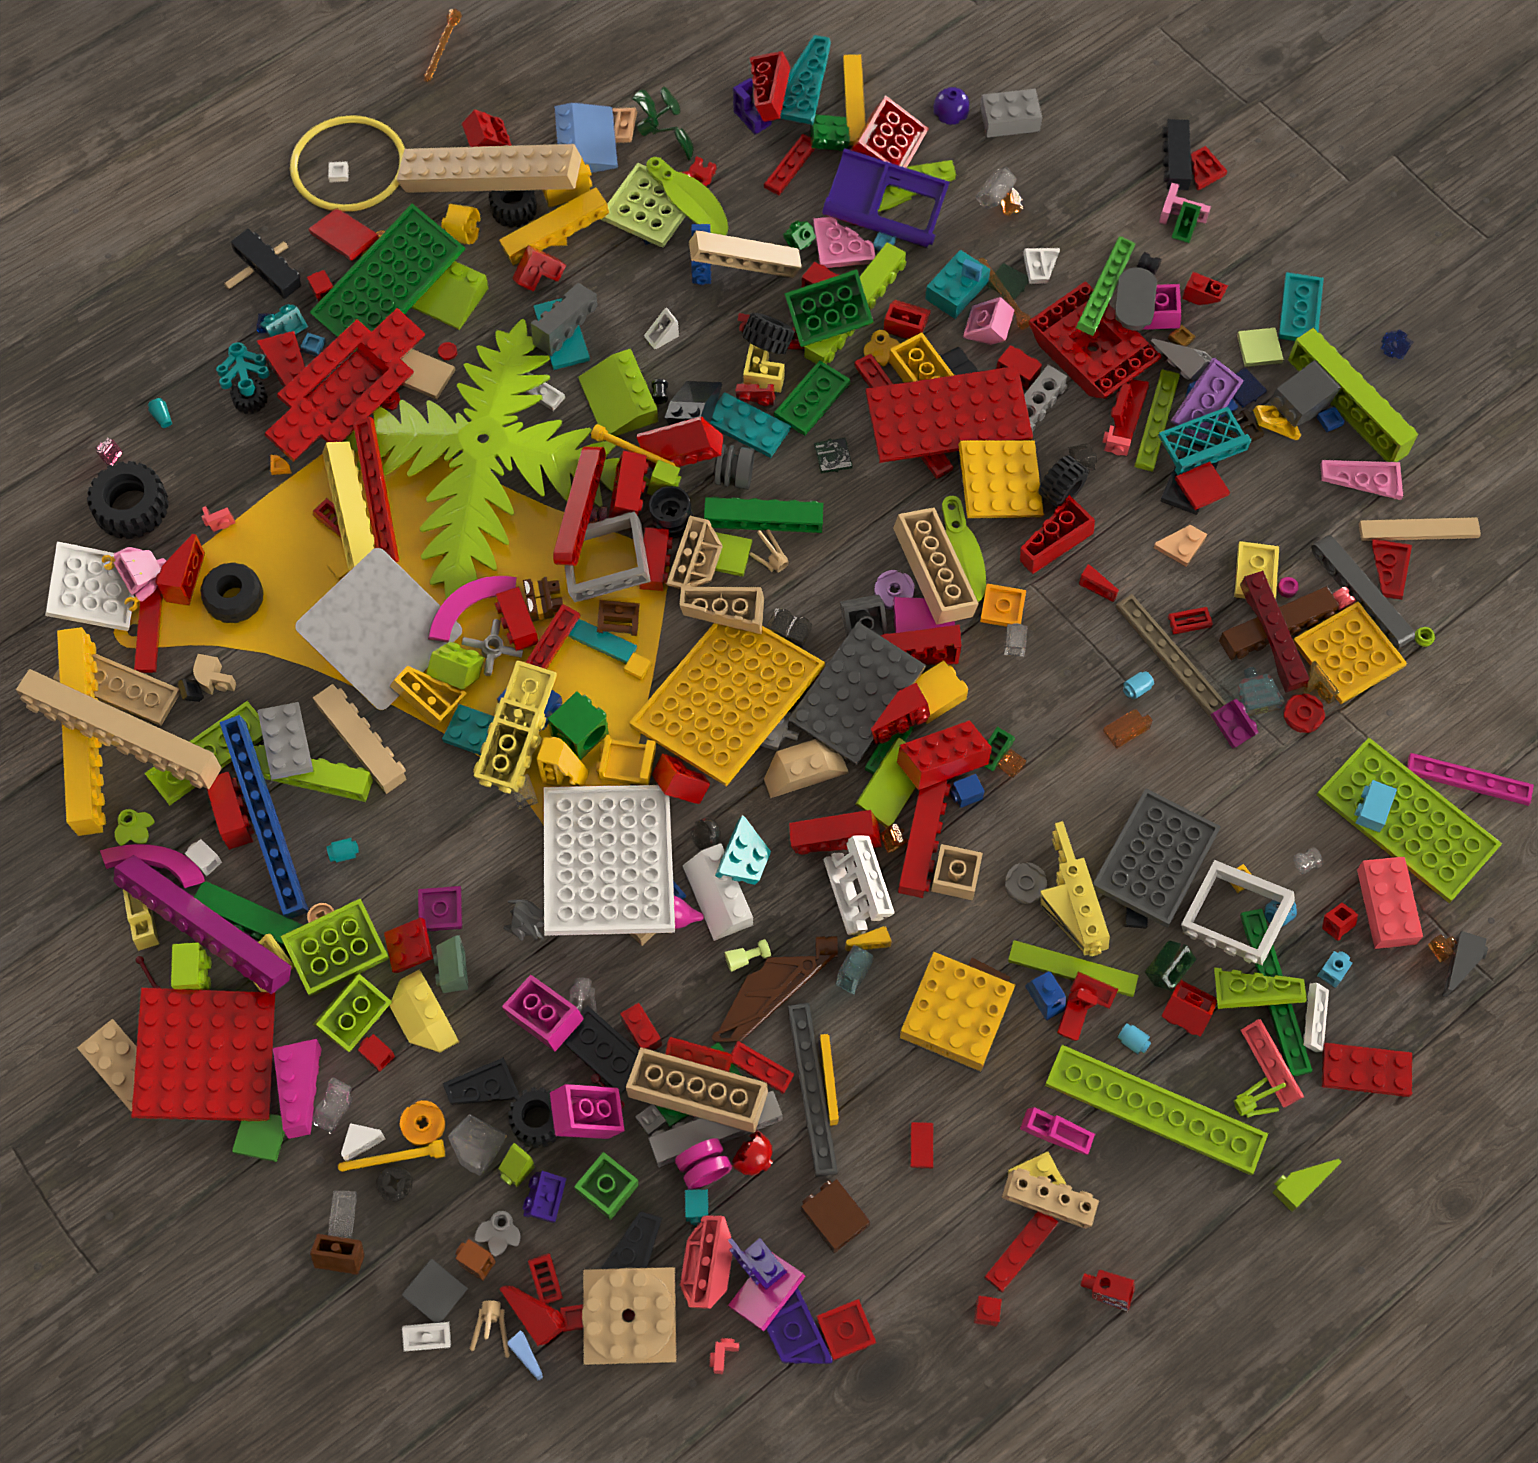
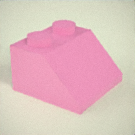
(989, 321)

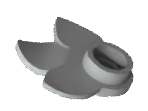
(497, 1236)

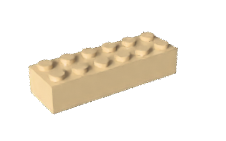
(935, 566)
(697, 1090)

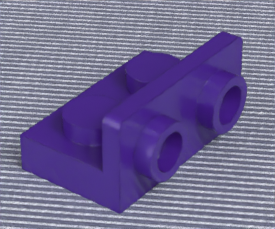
(544, 1196)

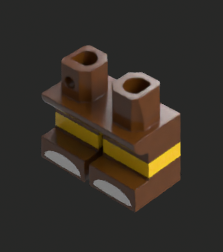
(539, 600)

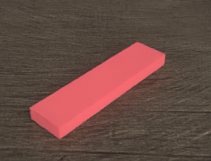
(1271, 1062)

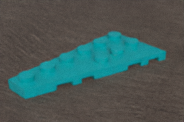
(806, 82)

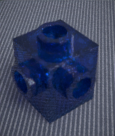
(1402, 341)

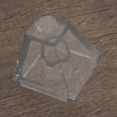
(476, 1143)

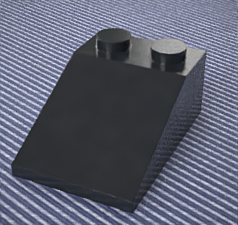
(693, 401)

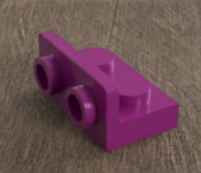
(1234, 723)

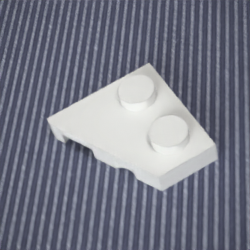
(1040, 263)

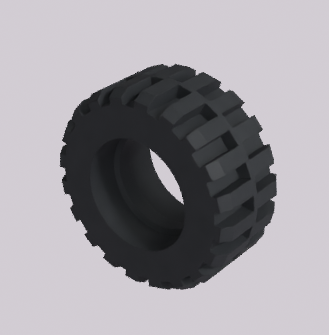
(121, 479)

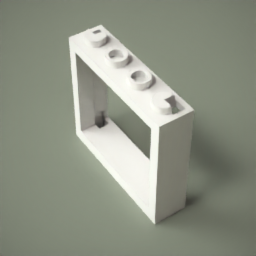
(1251, 883)

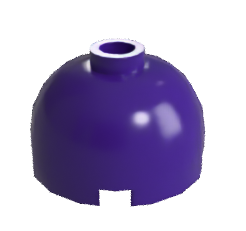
(951, 105)

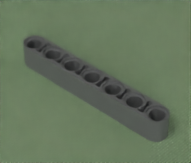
(1349, 575)

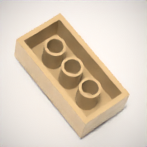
(113, 1058)

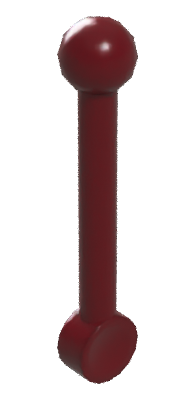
(140, 960)
(596, 1079)

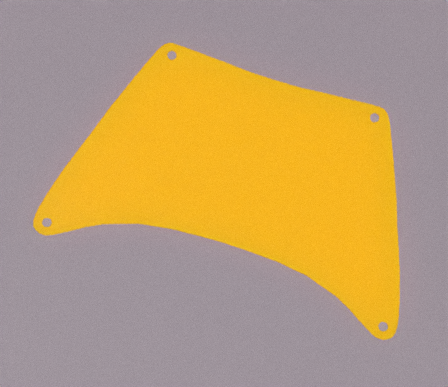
(291, 559)

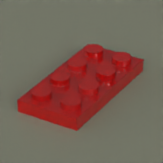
(1367, 1069)

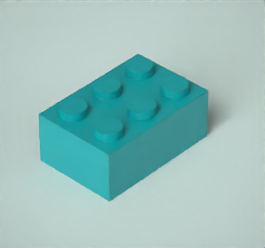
(952, 290)

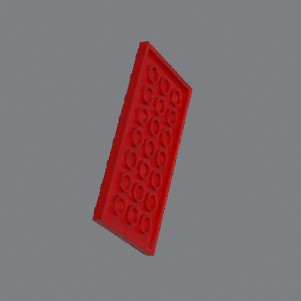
(942, 411)

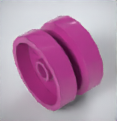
(703, 1164)

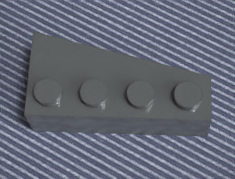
(563, 319)

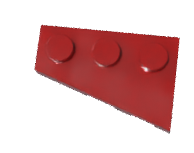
(1391, 566)

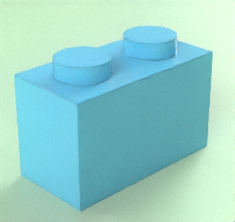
(1375, 806)

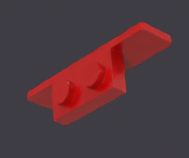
(1128, 407)

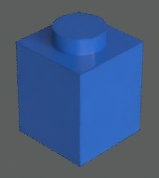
(967, 791)

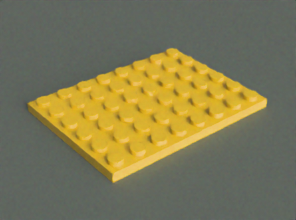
(727, 698)

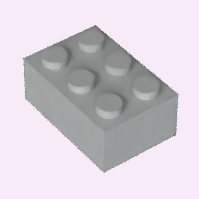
(1011, 112)

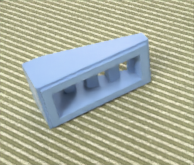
(522, 1350)

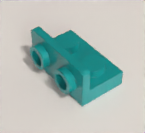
(284, 321)

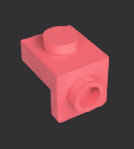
(1116, 444)
(218, 520)
(718, 1357)

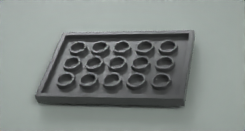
(855, 692)
(1156, 857)

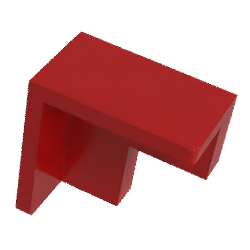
(534, 265)
(678, 781)

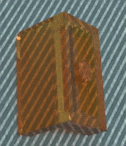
(1127, 727)

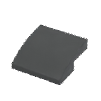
(434, 1291)

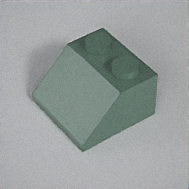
(452, 965)

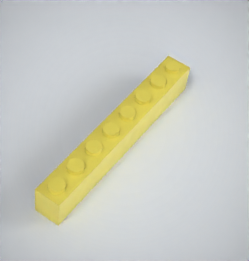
(348, 501)

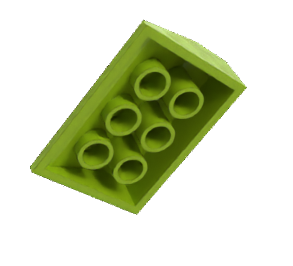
(453, 295)
(619, 394)
(335, 947)

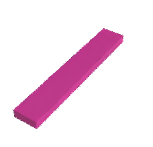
(1470, 779)

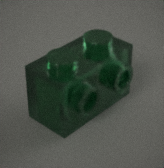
(1170, 965)

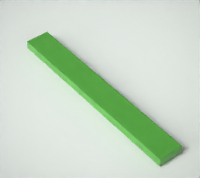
(1105, 286)

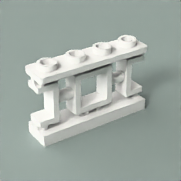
(870, 881)

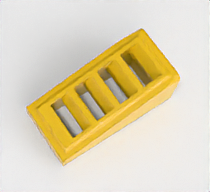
(871, 940)

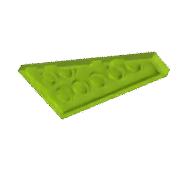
(895, 196)

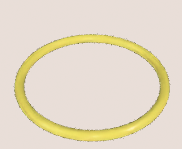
(333, 122)

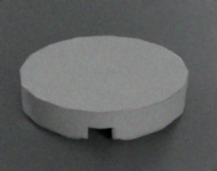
(1025, 883)

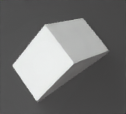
(662, 330)
(360, 1140)

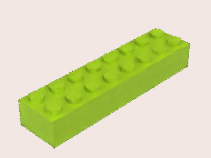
(1357, 399)

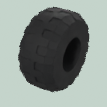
(227, 577)

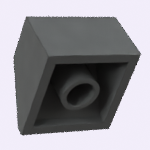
(865, 610)

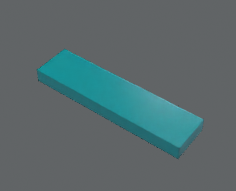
(602, 642)

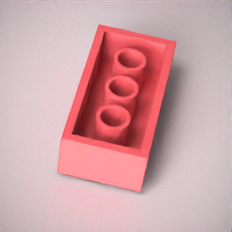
(1389, 902)

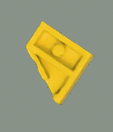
(1273, 420)

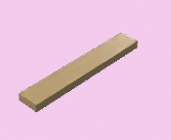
(1419, 529)

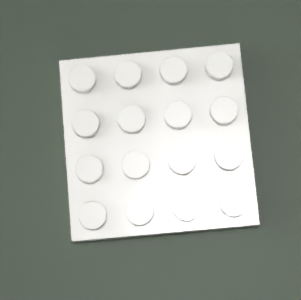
(87, 591)

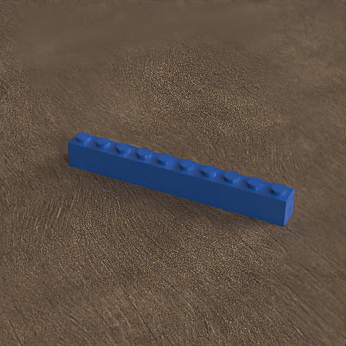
(264, 817)

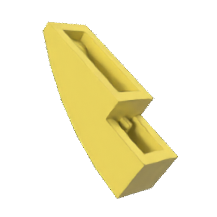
(141, 922)

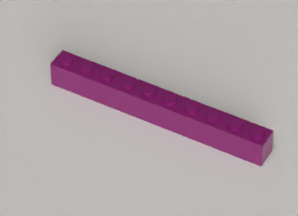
(202, 924)

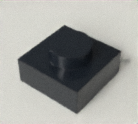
(190, 690)

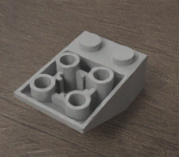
(1189, 360)

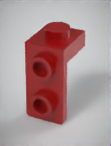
(1075, 1012)

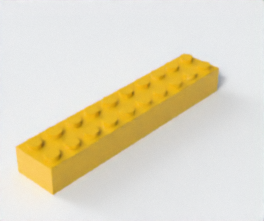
(81, 753)

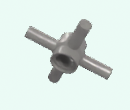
(492, 640)

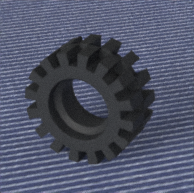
(249, 404)

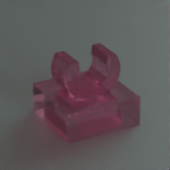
(108, 451)

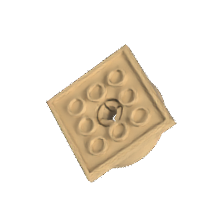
(651, 1333)

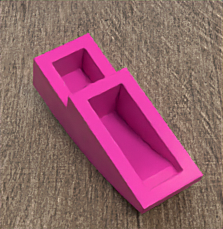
(1057, 1130)

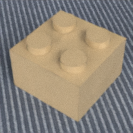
(956, 872)

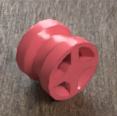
(1343, 598)

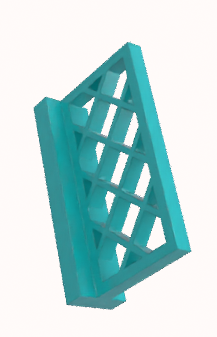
(1214, 452)

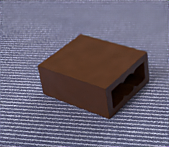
(834, 1215)

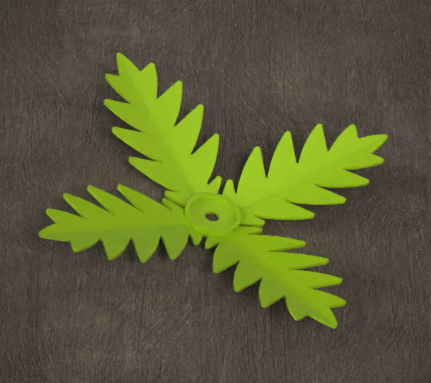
(474, 479)

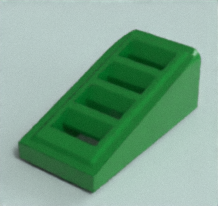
(1005, 747)

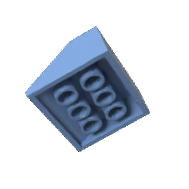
(590, 131)

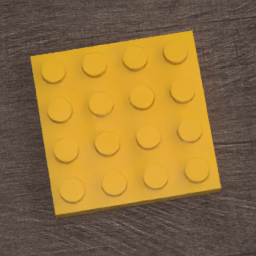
(1000, 479)
(1350, 651)

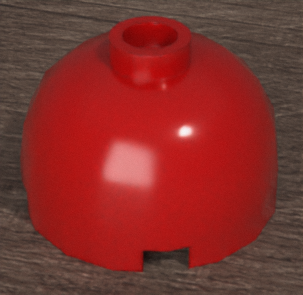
(753, 1155)

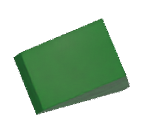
(1186, 222)

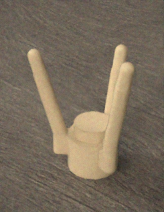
(777, 559)
(489, 1314)

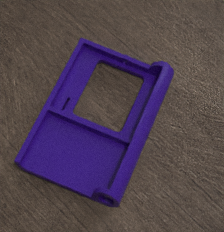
(860, 189)

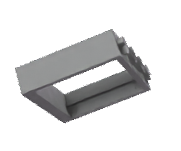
(617, 580)

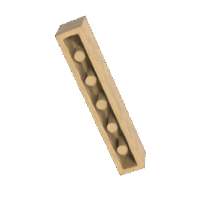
(744, 254)
(359, 738)

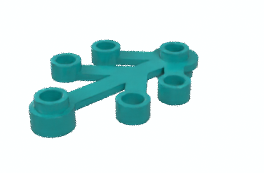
(238, 352)

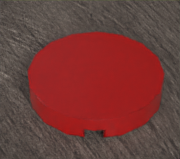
(1304, 713)

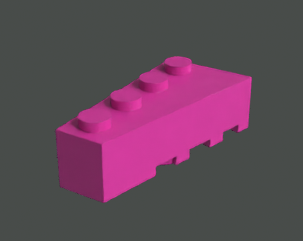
(296, 1081)

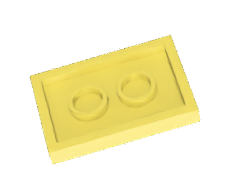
(1253, 559)

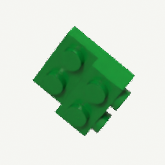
(830, 133)

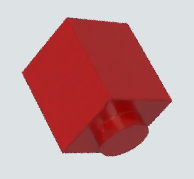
(319, 284)
(375, 1052)
(987, 1311)

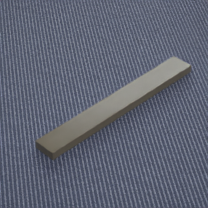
(1170, 655)

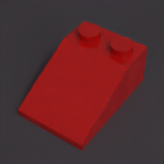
(181, 572)

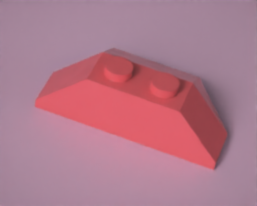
(706, 1263)

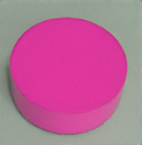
(1287, 587)

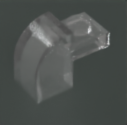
(334, 1105)

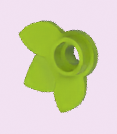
(135, 829)

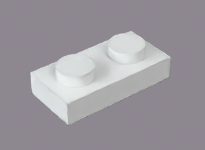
(426, 1336)

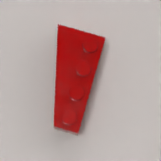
(283, 356)

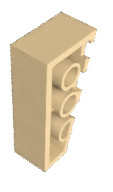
(725, 606)

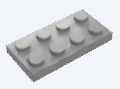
(285, 740)

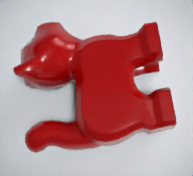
(701, 173)

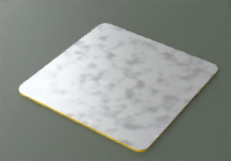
(374, 626)

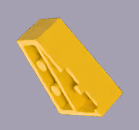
(426, 695)
(560, 765)

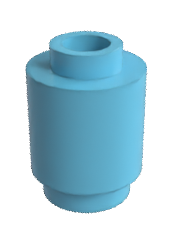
(1138, 685)
(1134, 1039)

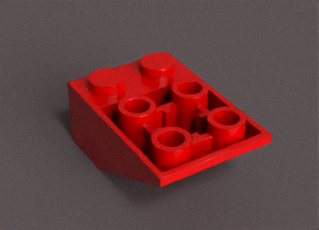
(903, 711)

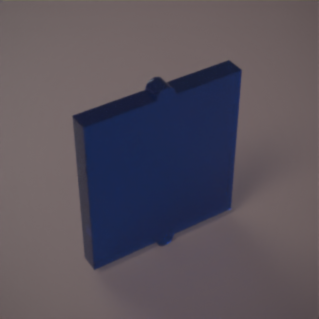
(1249, 389)

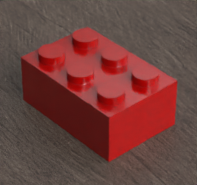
(628, 484)
(230, 811)

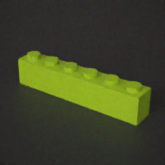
(326, 777)

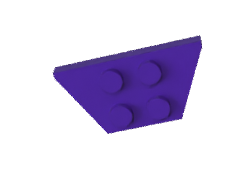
(796, 1334)

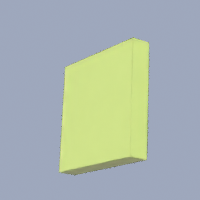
(1260, 347)

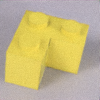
(761, 371)

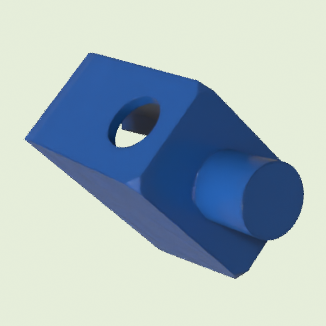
(1047, 993)

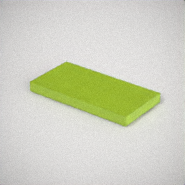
(887, 789)

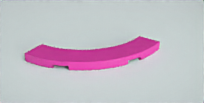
(464, 598)
(157, 856)

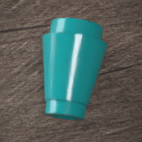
(160, 412)

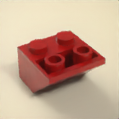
(485, 130)
(905, 319)

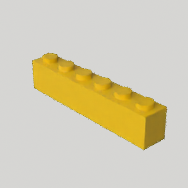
(555, 225)

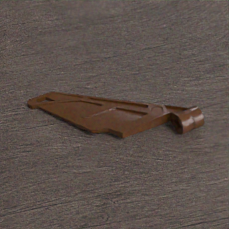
(771, 987)

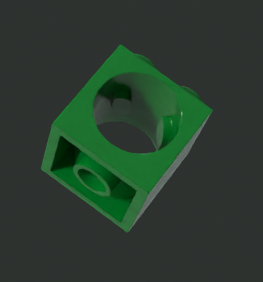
(579, 724)

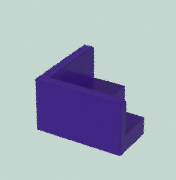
(745, 107)

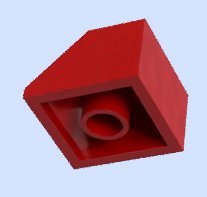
(1189, 1008)

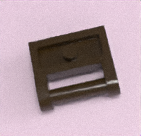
(1249, 427)

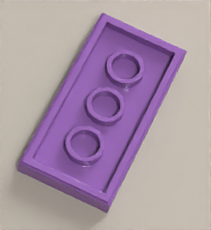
(1209, 394)

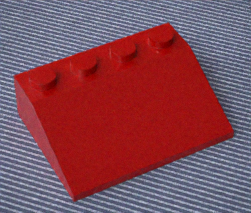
(890, 134)

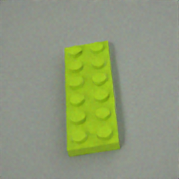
(211, 740)

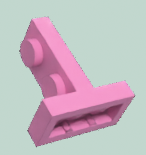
(1173, 205)

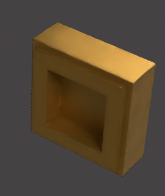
(1181, 336)

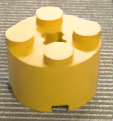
(462, 223)

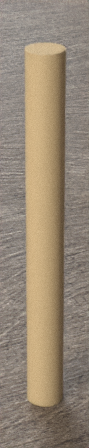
(247, 271)

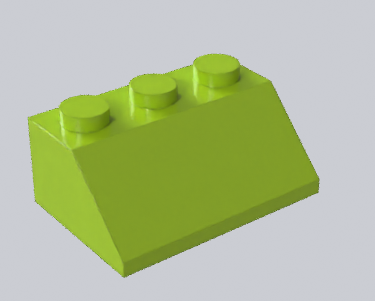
(352, 1012)

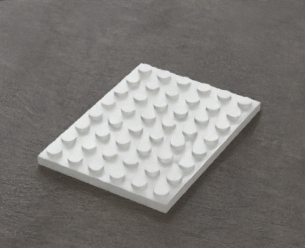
(607, 860)

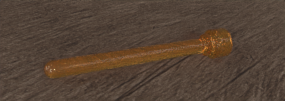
(453, 18)
(1021, 317)

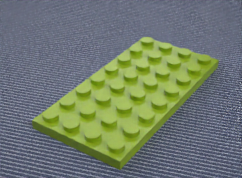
(1434, 835)

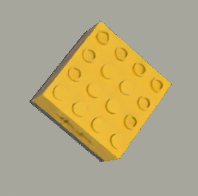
(956, 1012)

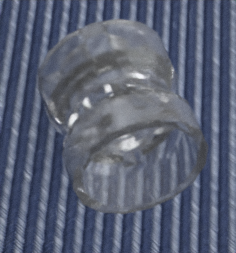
(1308, 860)

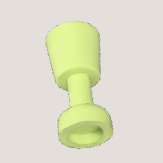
(739, 957)

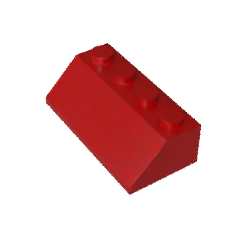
(683, 442)

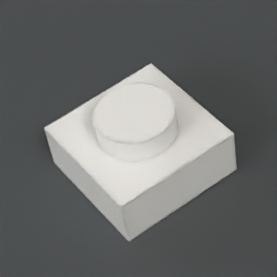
(338, 171)

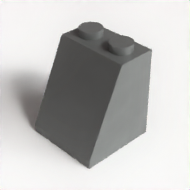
(1305, 394)

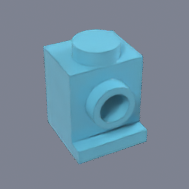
(1333, 974)

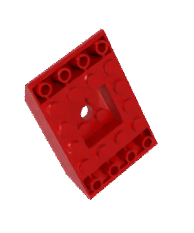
(1099, 373)

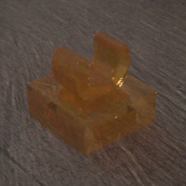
(1012, 202)
(1012, 763)
(893, 838)
(1441, 947)

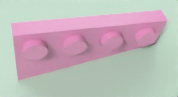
(1367, 476)

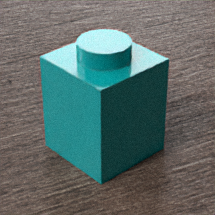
(696, 1205)

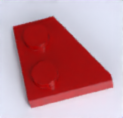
(1206, 168)
(753, 393)

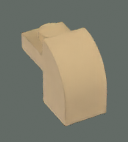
(208, 675)

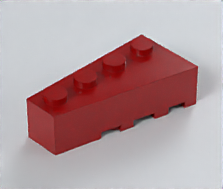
(770, 83)
(1059, 534)
(930, 644)
(833, 832)

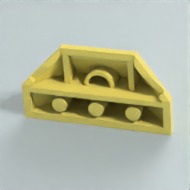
(421, 1014)

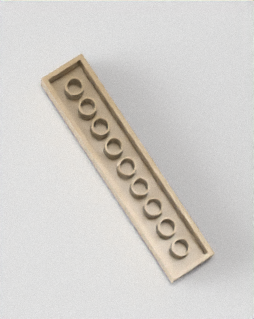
(489, 168)
(118, 729)

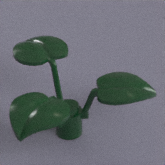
(651, 123)

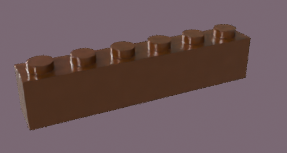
(1297, 615)

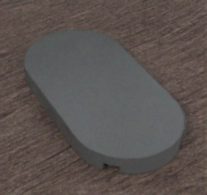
(1135, 298)

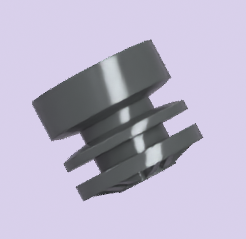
(734, 467)

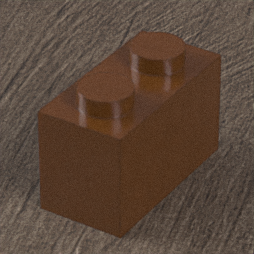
(337, 1254)

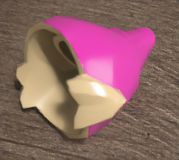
(685, 914)

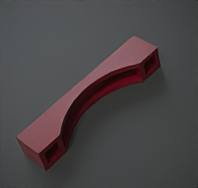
(1287, 659)

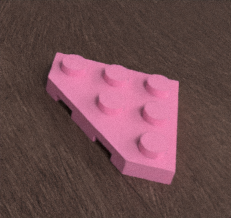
(840, 245)

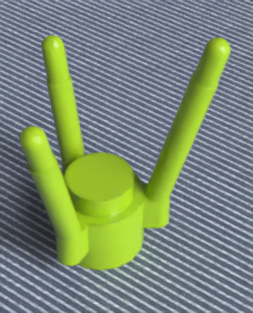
(1245, 1104)

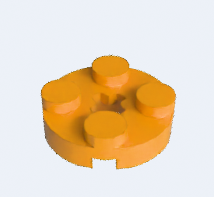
(416, 1113)

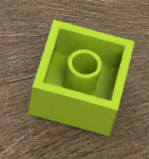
(455, 665)
(190, 967)

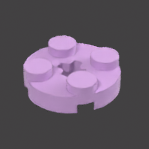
(895, 579)

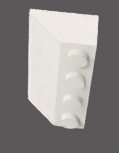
(718, 898)

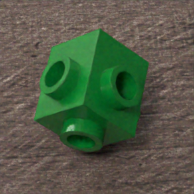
(799, 235)

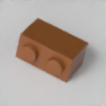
(475, 1259)

